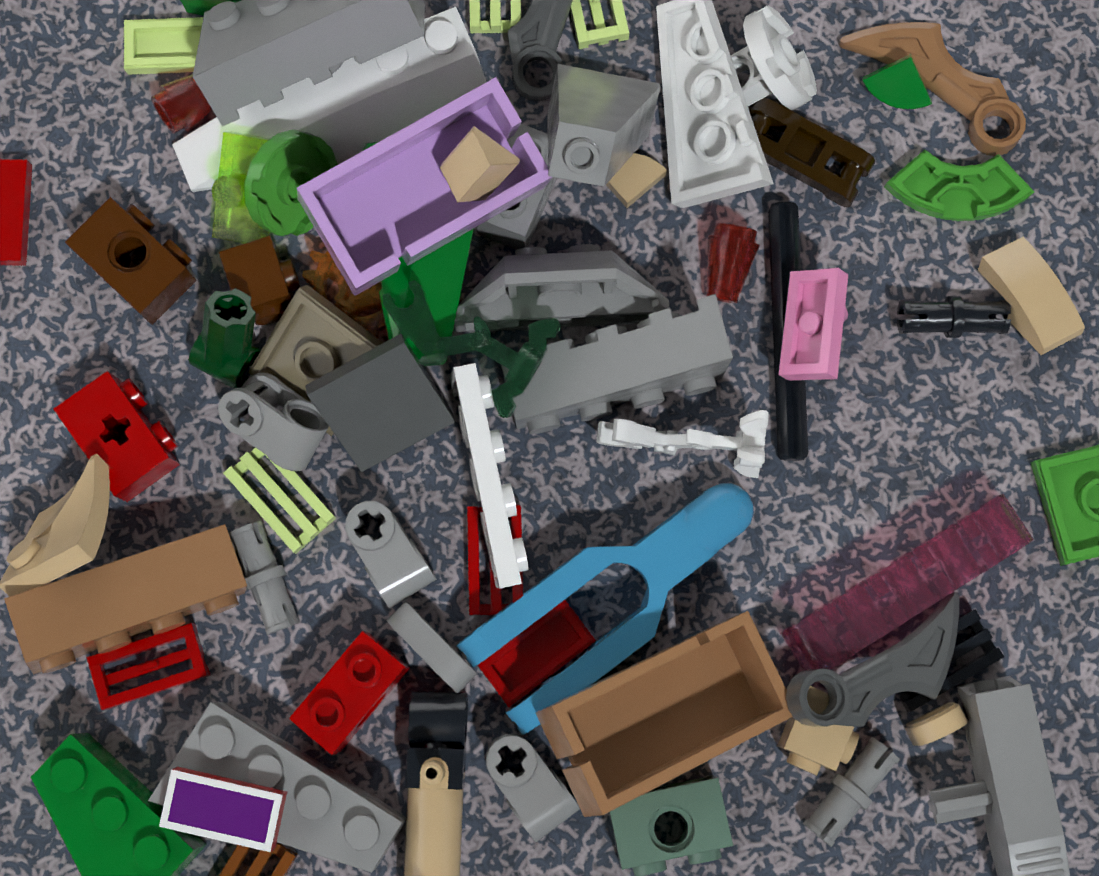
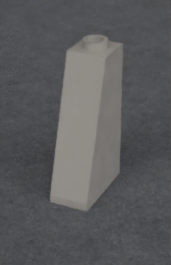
(596, 123)

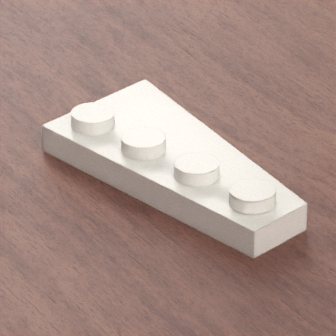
(706, 116)
(487, 449)

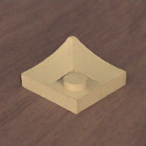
(63, 534)

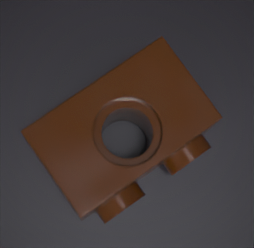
(108, 240)

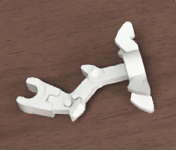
(748, 441)

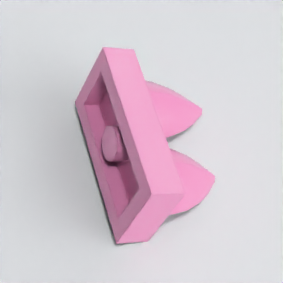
(813, 324)

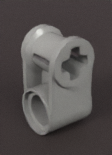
(280, 421)
(393, 559)
(534, 792)

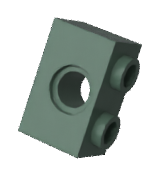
(704, 831)

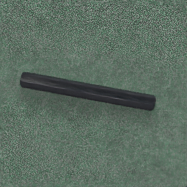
(789, 395)

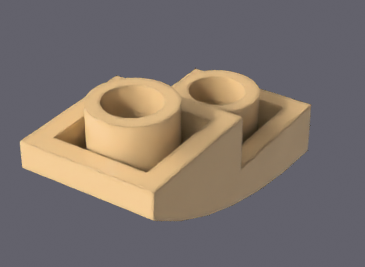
(1037, 298)

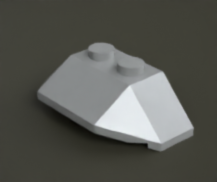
(573, 287)

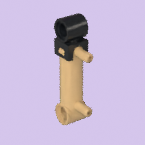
(435, 782)

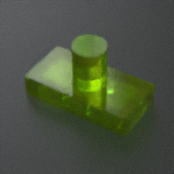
(231, 215)

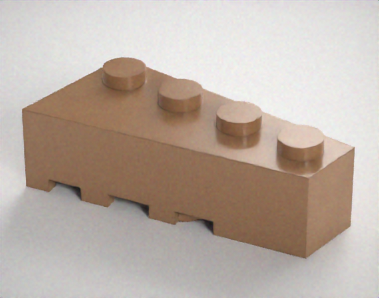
(125, 599)

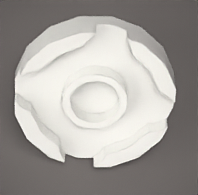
(773, 61)

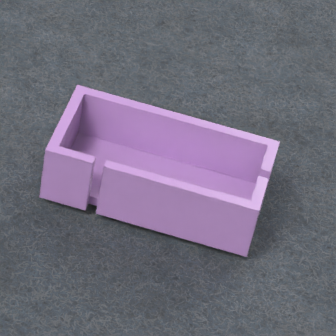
(396, 198)

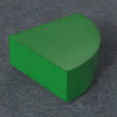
(899, 85)

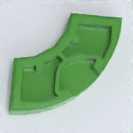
(959, 191)

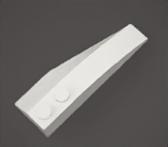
(354, 105)

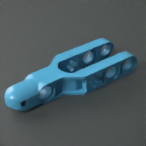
(661, 558)

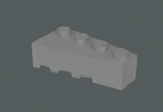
(266, 45)
(625, 367)
(321, 807)

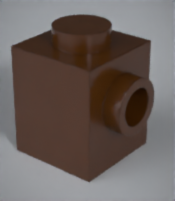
(262, 275)

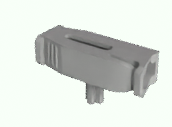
(1011, 781)

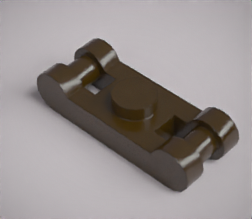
(807, 149)

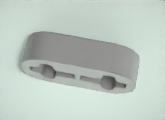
(431, 647)

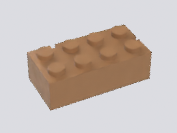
(666, 715)

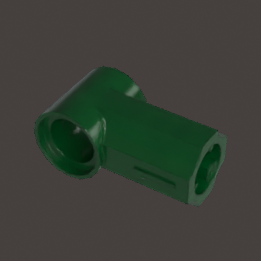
(226, 338)

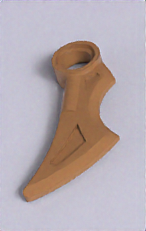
(963, 90)

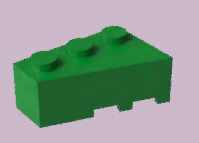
(108, 815)

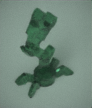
(419, 326)

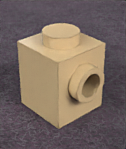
(817, 746)

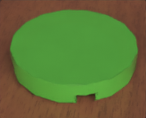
(275, 174)

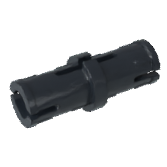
(953, 316)

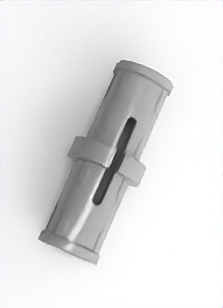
(264, 577)
(851, 791)

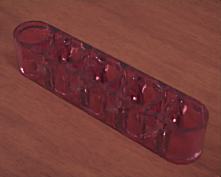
(907, 585)

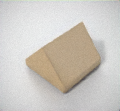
(477, 167)

